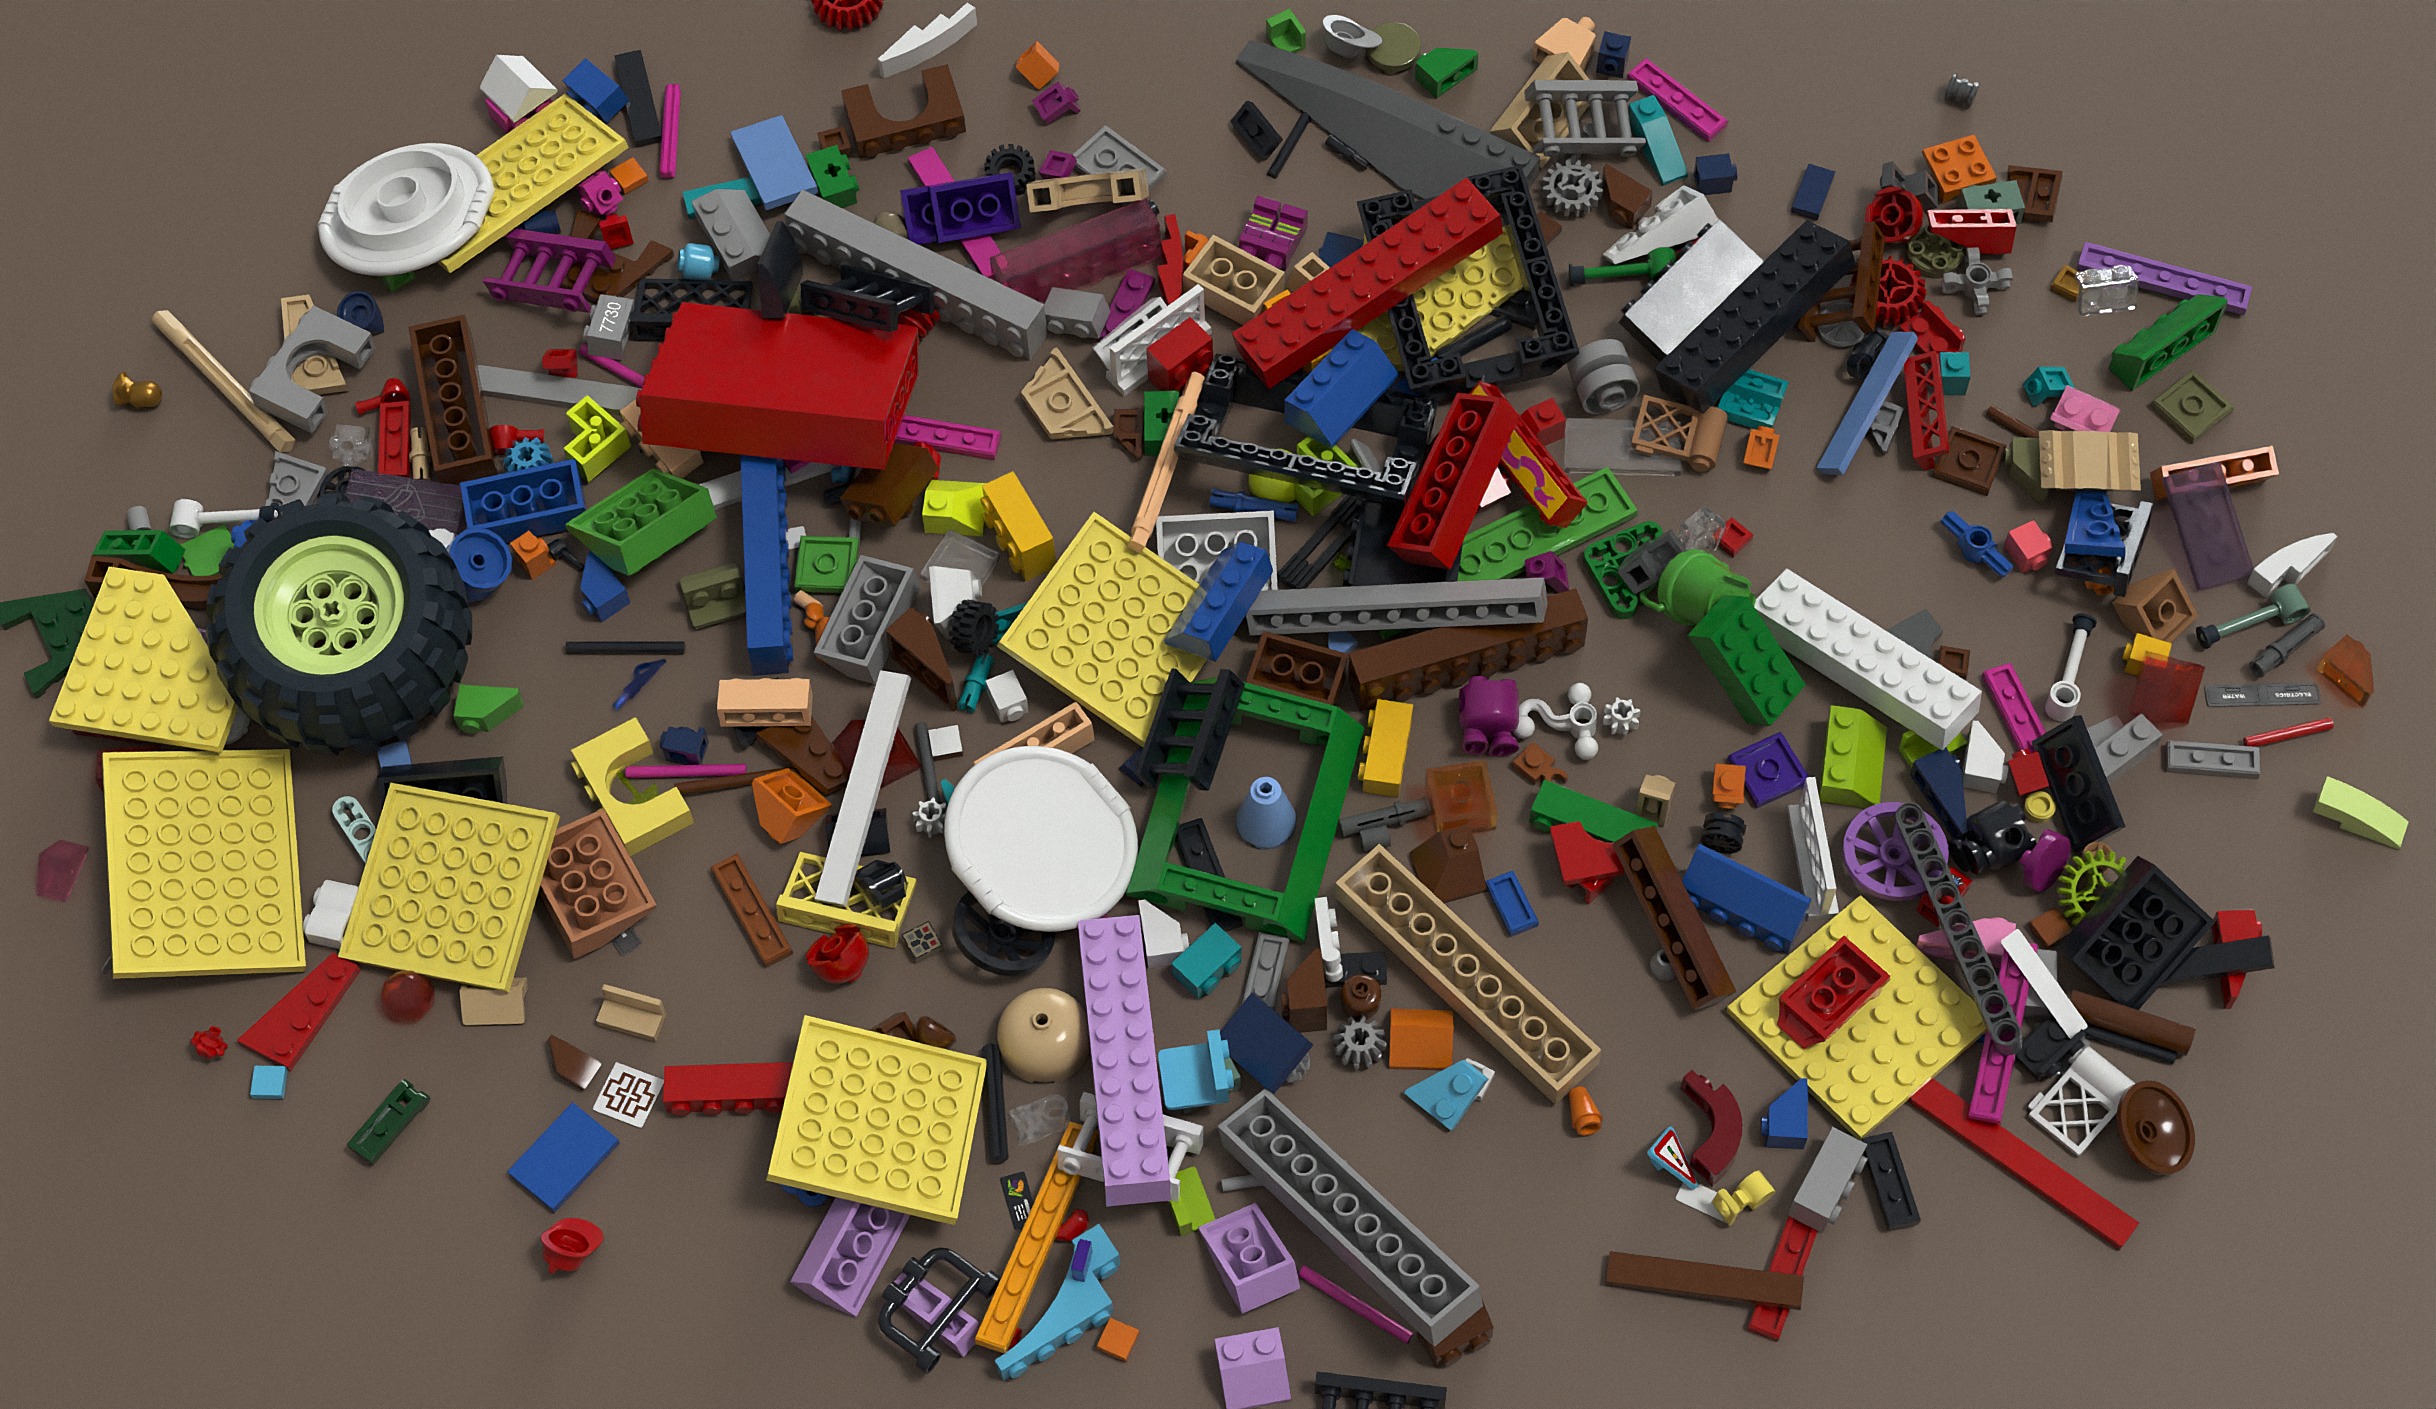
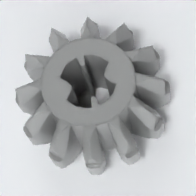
(1359, 1053)

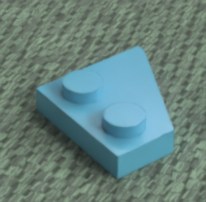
(1449, 1092)

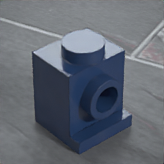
(684, 745)

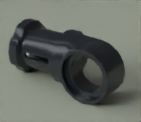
(1866, 353)

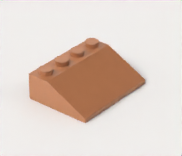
(592, 885)

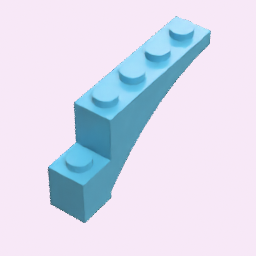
(1071, 1313)

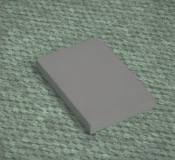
(1112, 153)

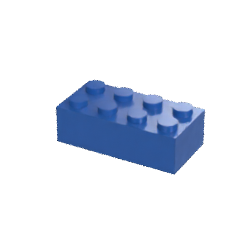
(525, 500)

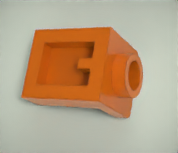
(1193, 245)
(1761, 448)
(1728, 785)

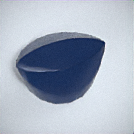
(361, 311)

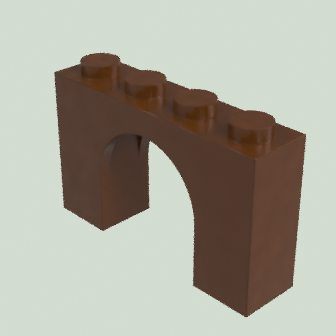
(877, 134)

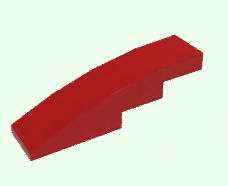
(1170, 274)

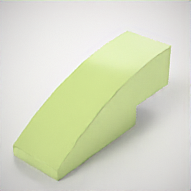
(2360, 813)

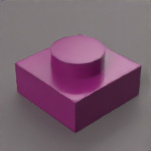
(1057, 165)

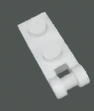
(1328, 940)

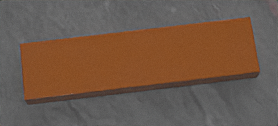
(751, 910)

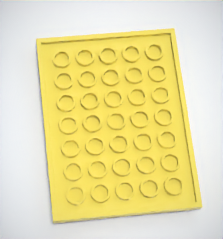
(202, 863)

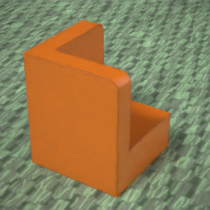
(1037, 65)

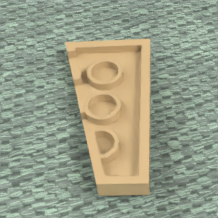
(318, 373)

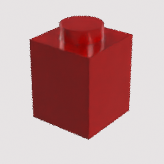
(2027, 772)

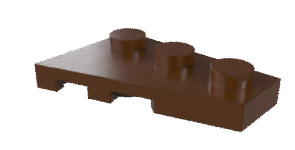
(808, 752)

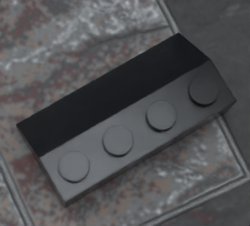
(469, 777)

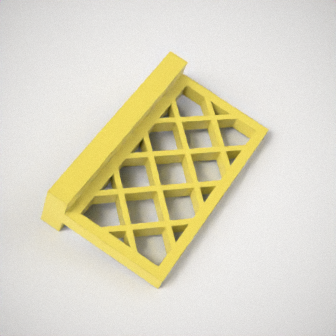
(826, 918)

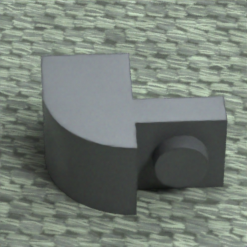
(1918, 183)
(1649, 560)

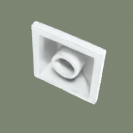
(948, 589)

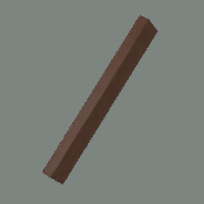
(1705, 1280)

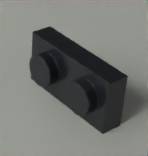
(1256, 130)
(1365, 963)

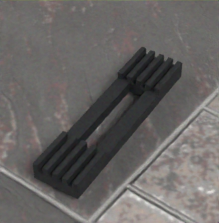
(1297, 571)

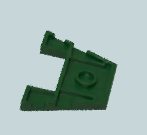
(61, 623)

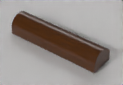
(2133, 1023)

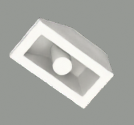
(1983, 761)
(1161, 936)

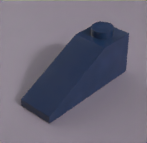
(1941, 783)

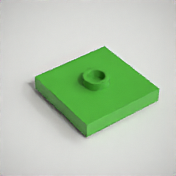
(825, 563)

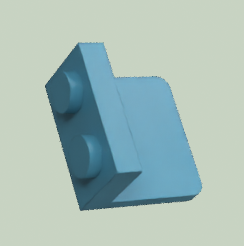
(1196, 1073)

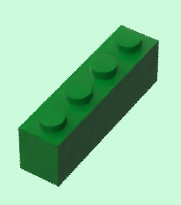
(1600, 820)

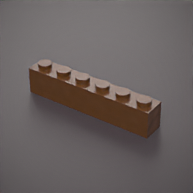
(1674, 917)

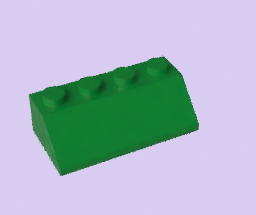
(2167, 339)

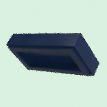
(1813, 191)

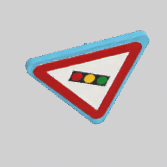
(1668, 1154)

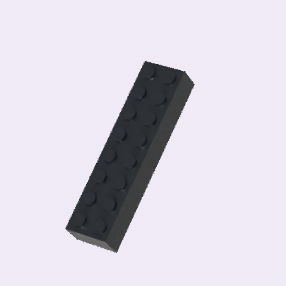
(1755, 316)

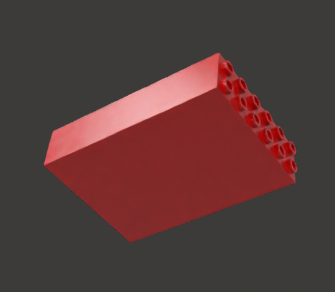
(779, 386)

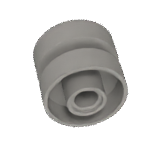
(1603, 377)

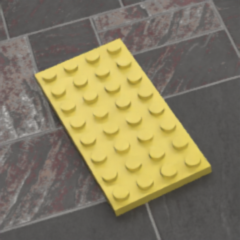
(536, 167)

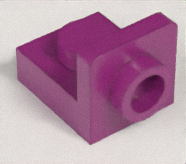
(1056, 101)
(1549, 567)

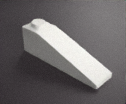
(1677, 221)

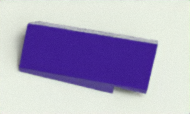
(960, 209)

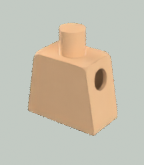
(1568, 37)

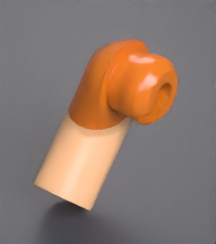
(813, 608)

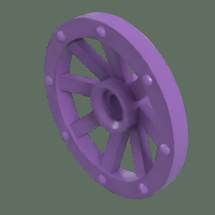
(1888, 846)

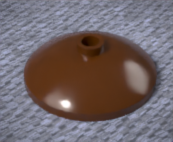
(2155, 1127)

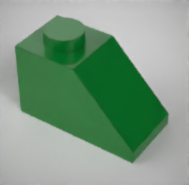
(1445, 68)

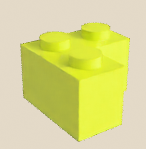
(598, 438)

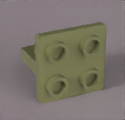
(714, 595)

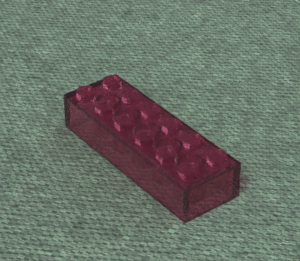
(1081, 252)

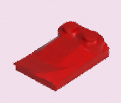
(1829, 993)

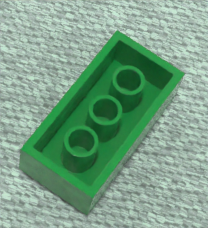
(1746, 660)

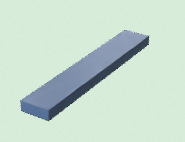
(1867, 403)

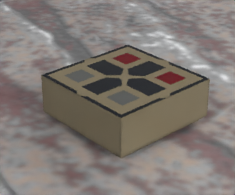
(922, 941)

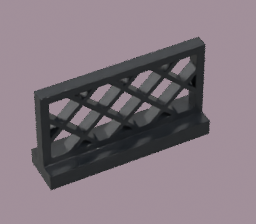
(653, 325)
(2121, 568)

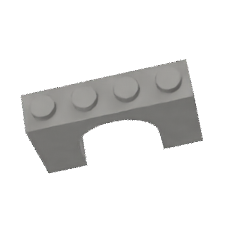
(315, 335)

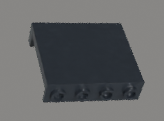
(1375, 562)

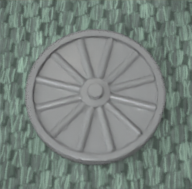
(1842, 333)

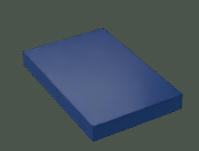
(563, 1157)

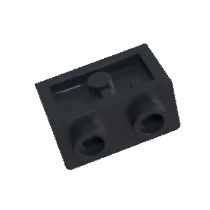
(2047, 1048)

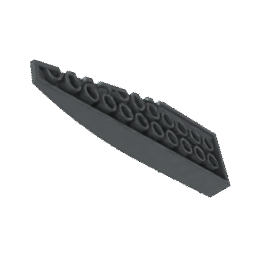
(1390, 130)

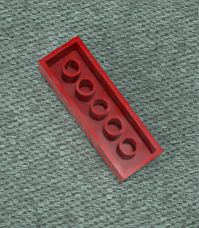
(1453, 480)

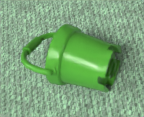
(1693, 586)

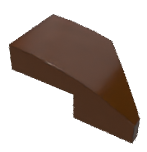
(1129, 430)
(572, 1063)

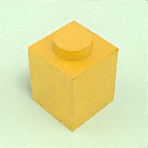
(2135, 651)

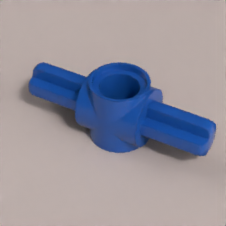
(1976, 554)

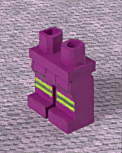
(1273, 232)

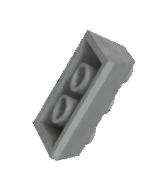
(732, 229)

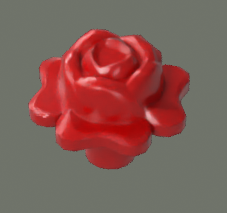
(209, 1043)

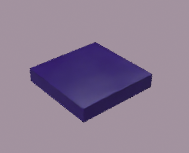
(1770, 769)

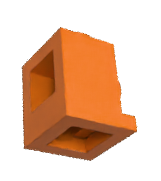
(532, 554)

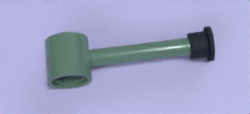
(2286, 604)

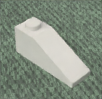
(1133, 321)

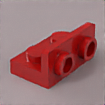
(1934, 331)

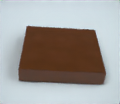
(1971, 461)

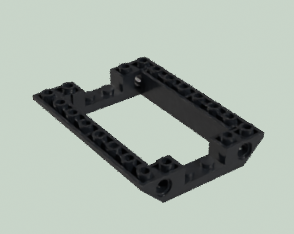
(1534, 357)
(1393, 414)

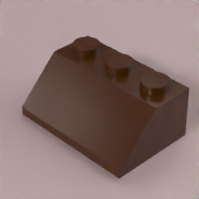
(1298, 668)

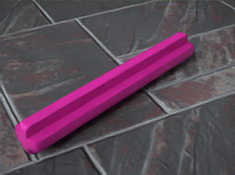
(670, 131)

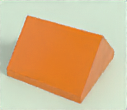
(1421, 1039)

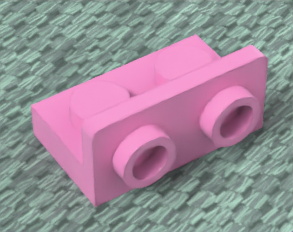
(2083, 412)

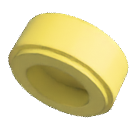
(2039, 807)

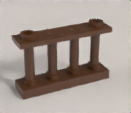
(1864, 290)

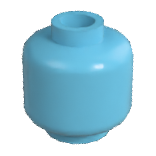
(697, 262)

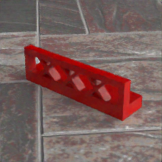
(1920, 406)

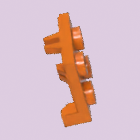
(1958, 166)

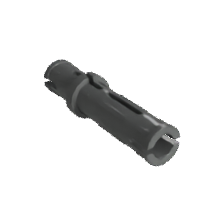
(2278, 652)
(1389, 815)

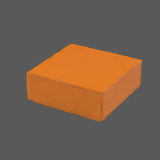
(629, 175)
(1118, 1339)

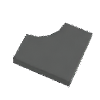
(1918, 632)

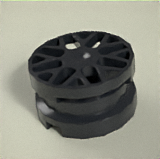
(1723, 833)

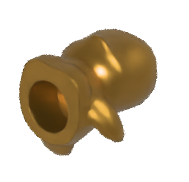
(136, 393)

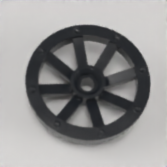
(999, 938)

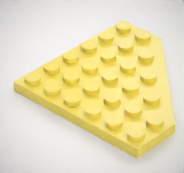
(1456, 298)
(144, 670)

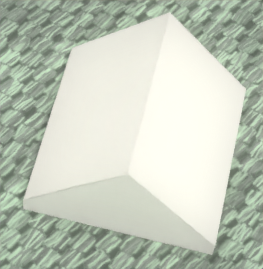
(515, 86)

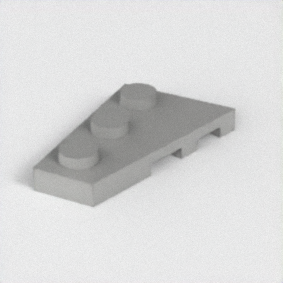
(294, 480)

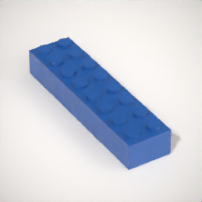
(766, 565)

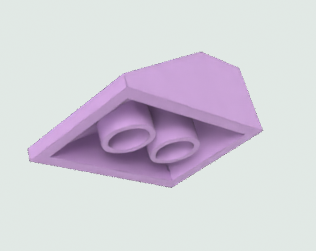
(1250, 1258)

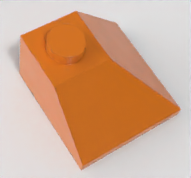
(787, 804)

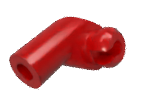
(1074, 1226)

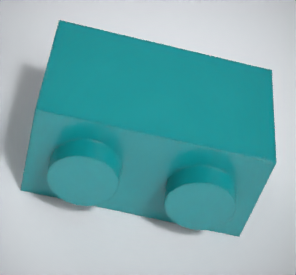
(1207, 961)

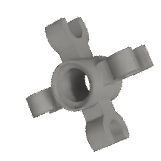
(1978, 272)

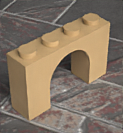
(1084, 189)

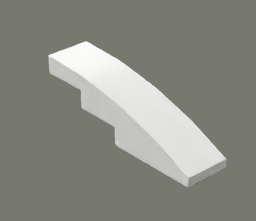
(924, 44)

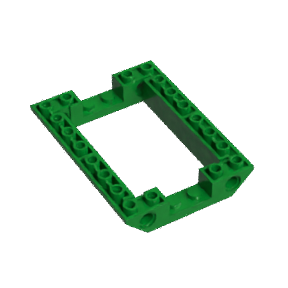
(1264, 909)

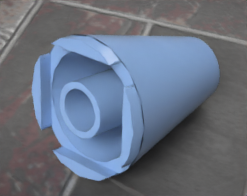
(1266, 815)

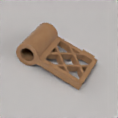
(1701, 442)

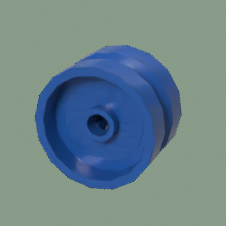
(481, 561)

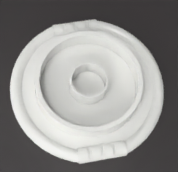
(405, 209)
(1040, 838)

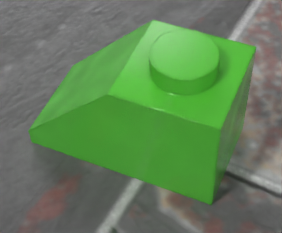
(485, 707)

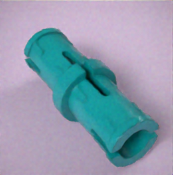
(975, 683)

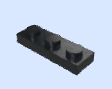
(1890, 1181)

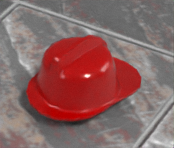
(569, 1243)

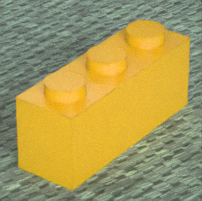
(1386, 748)

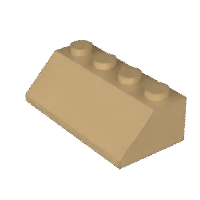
(1522, 119)

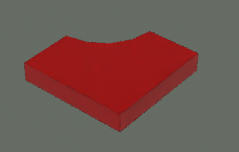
(1582, 856)

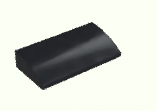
(779, 272)

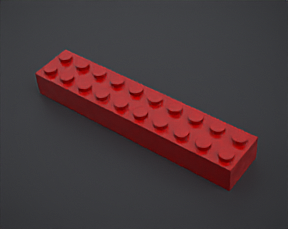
(1367, 283)

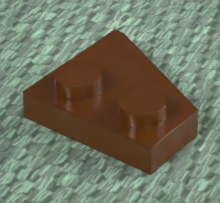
(2038, 190)

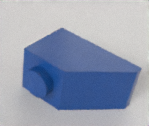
(601, 589)
(1787, 1119)

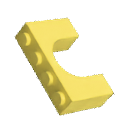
(638, 823)

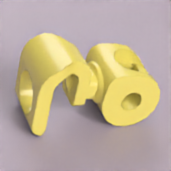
(1752, 1191)

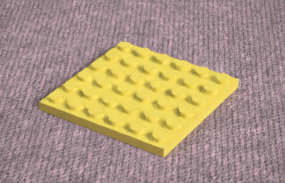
(1103, 628)
(449, 887)
(1885, 1047)
(878, 1120)

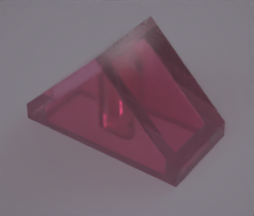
(59, 869)

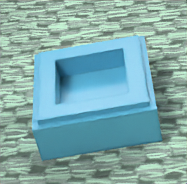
(269, 1082)

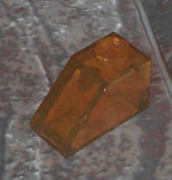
(2349, 669)

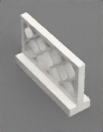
(1130, 367)
(1813, 853)

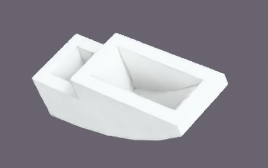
(2290, 563)

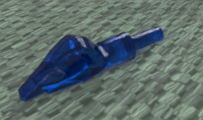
(639, 680)

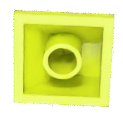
(953, 507)

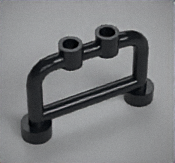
(915, 1272)

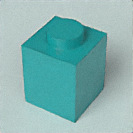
(1955, 372)

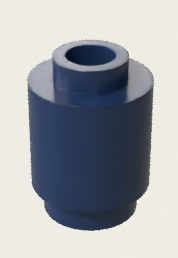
(542, 222)

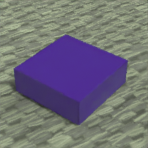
(1081, 1260)

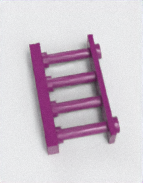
(548, 247)

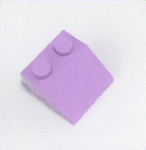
(1252, 1369)

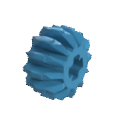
(527, 455)

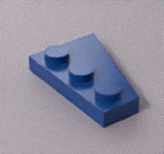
(2093, 526)

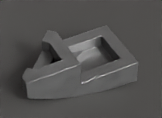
(1885, 425)

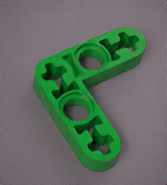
(1610, 566)

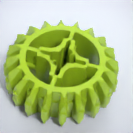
(2093, 878)

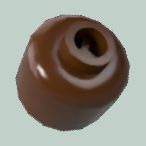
(1361, 996)

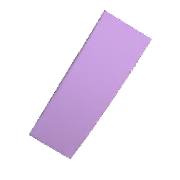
(926, 1305)

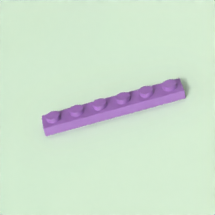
(2167, 277)

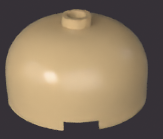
(1043, 1035)

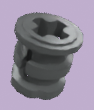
(1961, 90)

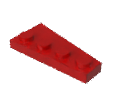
(297, 1018)

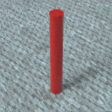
(2288, 733)

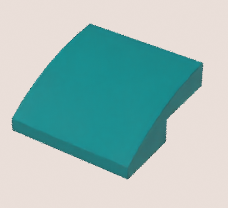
(1754, 399)

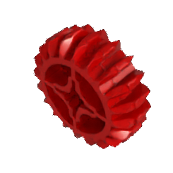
(847, 12)
(1905, 290)

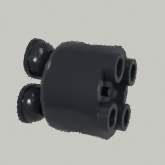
(1994, 839)

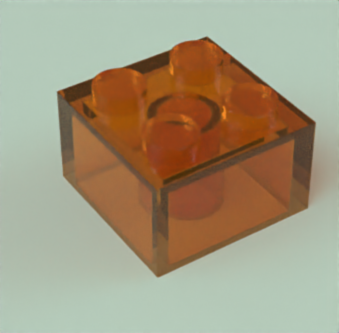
(1461, 796)

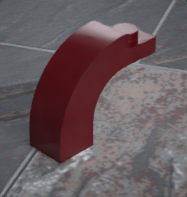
(1718, 1153)

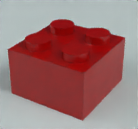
(1178, 355)

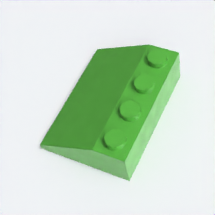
(643, 520)

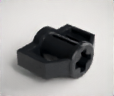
(879, 881)

